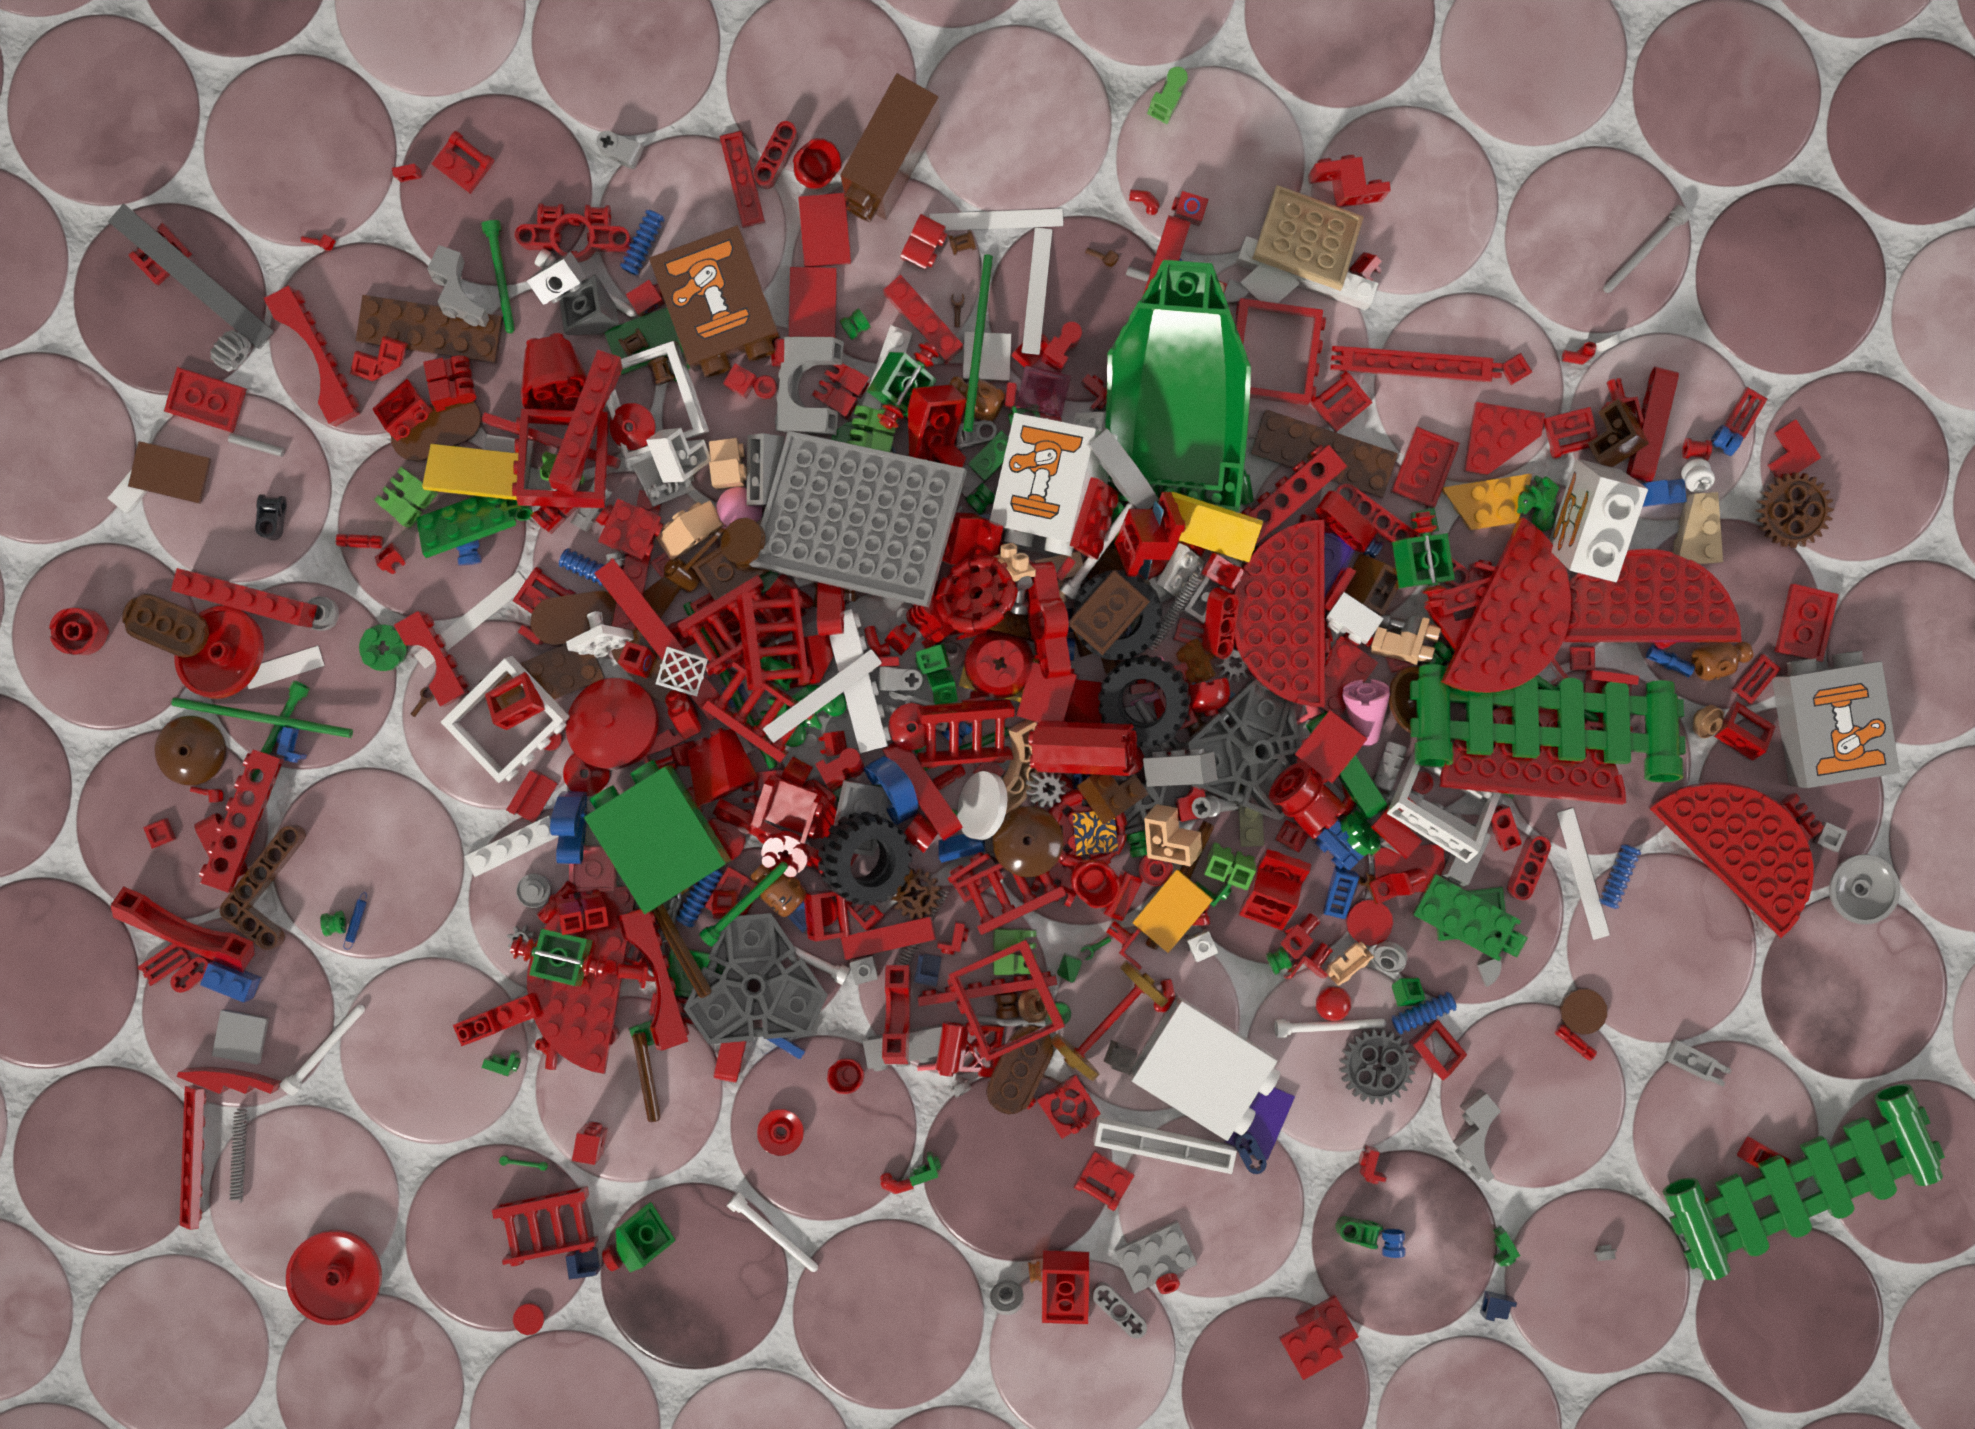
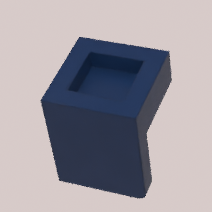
(927, 969)
(582, 1264)
(1496, 1306)

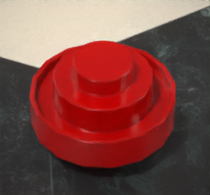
(1155, 871)

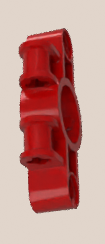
(553, 220)
(1048, 622)

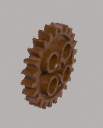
(1807, 524)

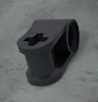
(270, 514)

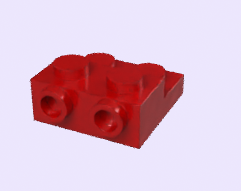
(402, 410)
(630, 530)

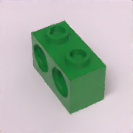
(990, 457)

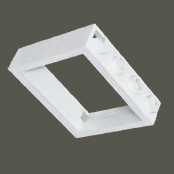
(685, 385)
(451, 722)
(1433, 827)

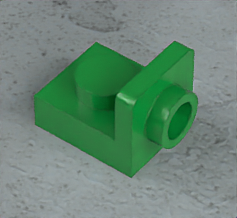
(932, 659)
(942, 686)
(498, 1063)
(923, 1174)
(1508, 1250)

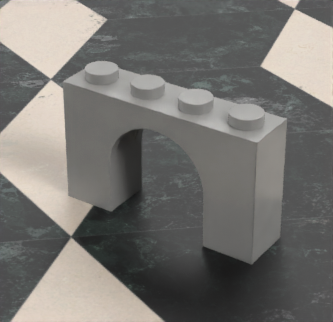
(799, 356)
(1455, 868)

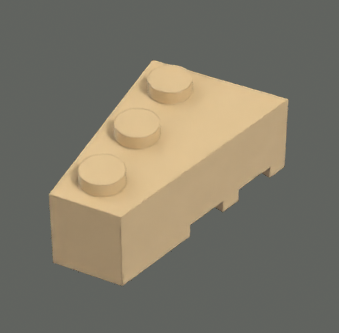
(1700, 529)

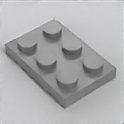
(861, 798)
(1155, 1255)

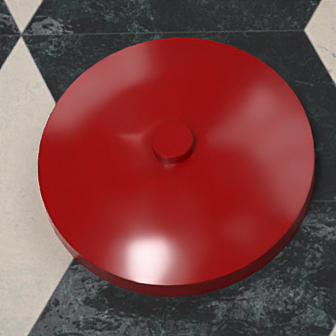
(227, 659)
(612, 724)
(333, 1277)

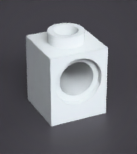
(1201, 945)

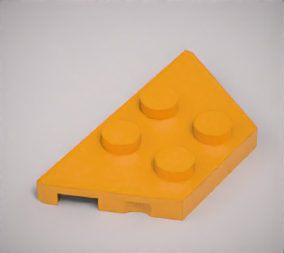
(1488, 501)

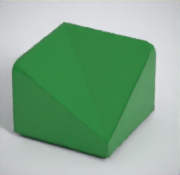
(1069, 967)
(1408, 992)

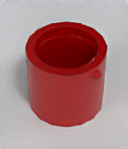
(920, 832)

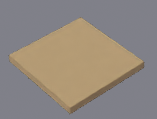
(1308, 238)

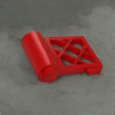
(955, 1046)

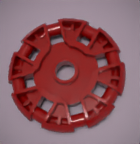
(967, 586)
(1074, 801)

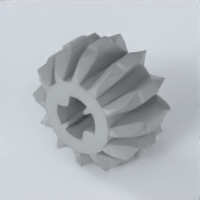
(230, 350)
(1232, 671)
(1054, 790)

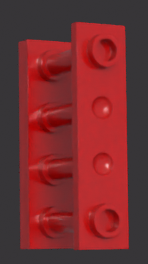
(712, 614)
(753, 652)
(954, 714)
(738, 722)
(1009, 911)
(530, 1208)

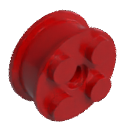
(1296, 789)

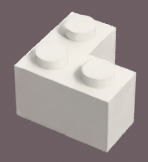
(675, 456)
(1353, 618)

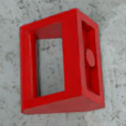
(520, 710)
(1739, 738)
(1129, 887)
(814, 916)
(1418, 1044)

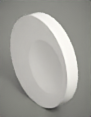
(982, 805)

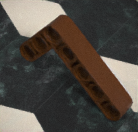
(259, 885)

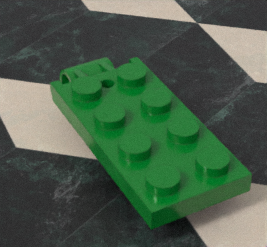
(467, 522)
(1469, 919)

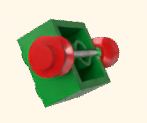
(898, 378)
(1424, 560)
(559, 957)

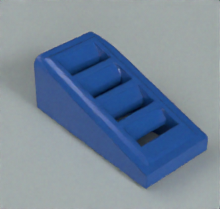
(1332, 891)

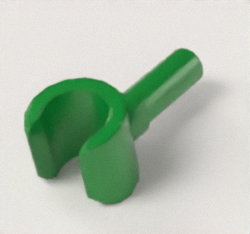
(1095, 947)

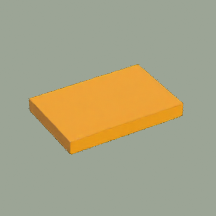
(1172, 911)

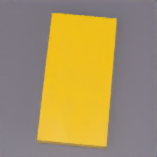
(470, 471)
(1218, 528)

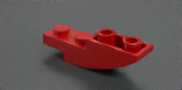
(497, 1019)

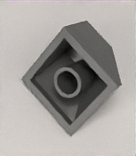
(588, 309)

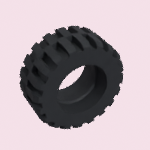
(1148, 625)
(1162, 674)
(889, 870)

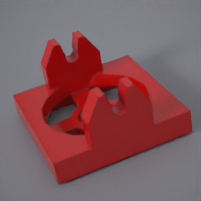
(1059, 1091)

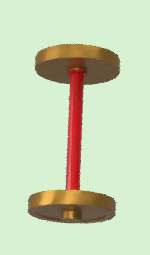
(1075, 1056)

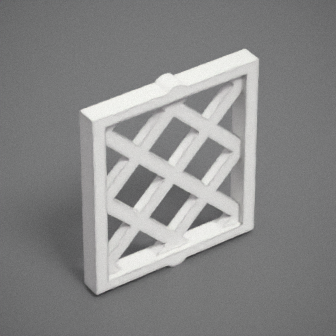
(677, 687)

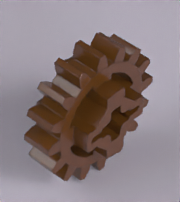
(919, 902)

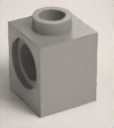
(864, 969)

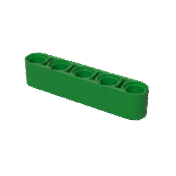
(1357, 782)

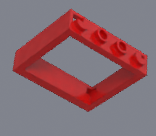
(1315, 347)
(551, 497)
(974, 1026)

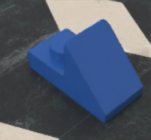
(1665, 492)

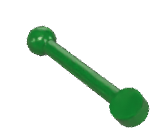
(504, 1160)

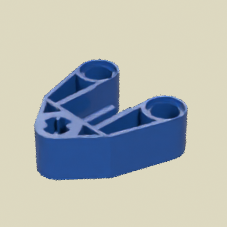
(897, 787)
(570, 826)

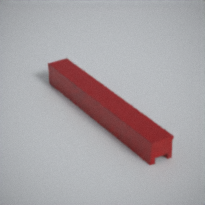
(652, 628)

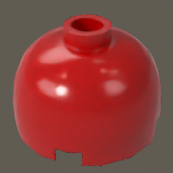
(1209, 696)

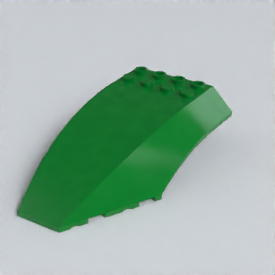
(1182, 387)

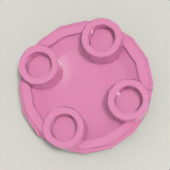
(733, 506)

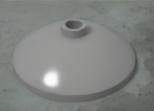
(1877, 892)

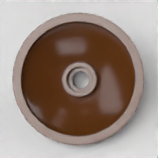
(1400, 703)
(204, 746)
(1040, 854)

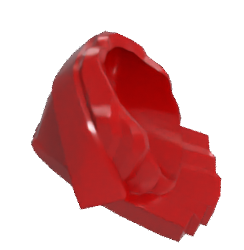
(829, 810)

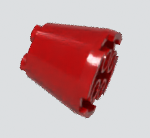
(551, 374)
(981, 669)

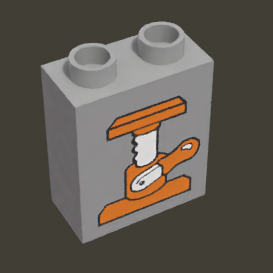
(1835, 721)

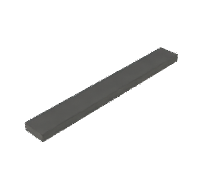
(191, 276)

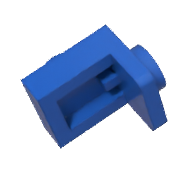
(287, 741)

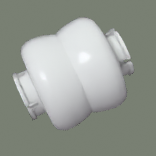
(1698, 475)

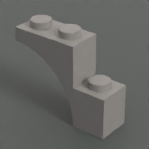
(446, 271)
(1470, 1145)

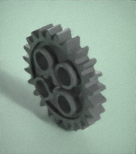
(1398, 1068)

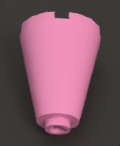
(1367, 707)

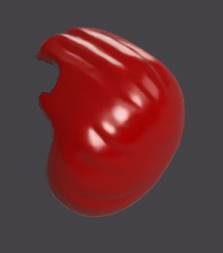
(817, 163)
(1095, 883)

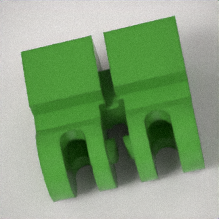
(1164, 104)
(880, 438)
(405, 508)
(1222, 862)
(1011, 963)

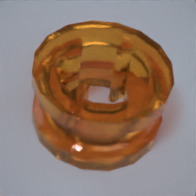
(1034, 1272)

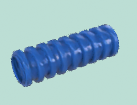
(642, 242)
(579, 564)
(1620, 876)
(698, 897)
(1424, 1012)

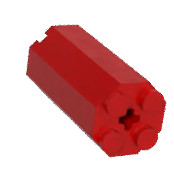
(1083, 748)

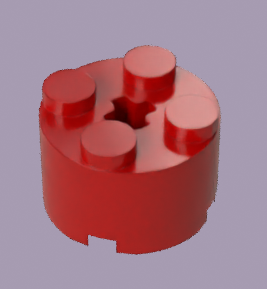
(69, 639)
(1321, 814)

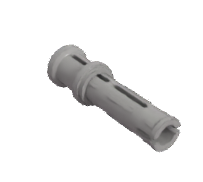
(1212, 806)

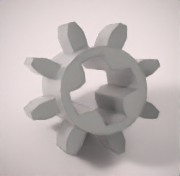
(527, 934)

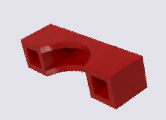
(923, 318)
(447, 683)
(897, 1023)

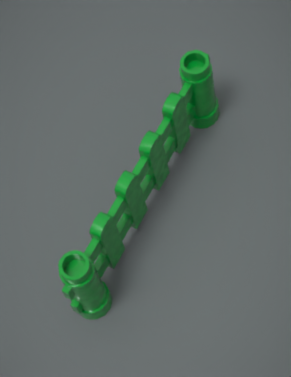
(1659, 707)
(1903, 1123)

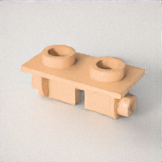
(1341, 971)

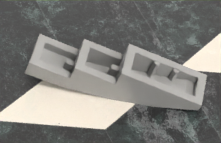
(1122, 470)

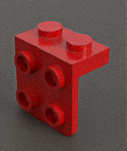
(978, 864)

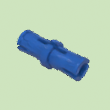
(1670, 661)

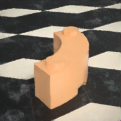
(1019, 769)

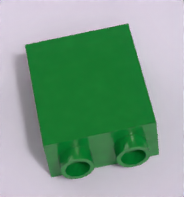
(655, 835)

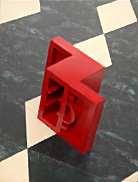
(1349, 181)
(971, 537)
(1145, 539)
(1275, 889)
(1318, 1337)

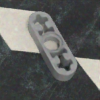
(1103, 1302)

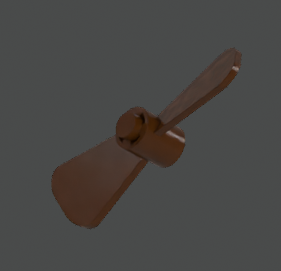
(676, 576)

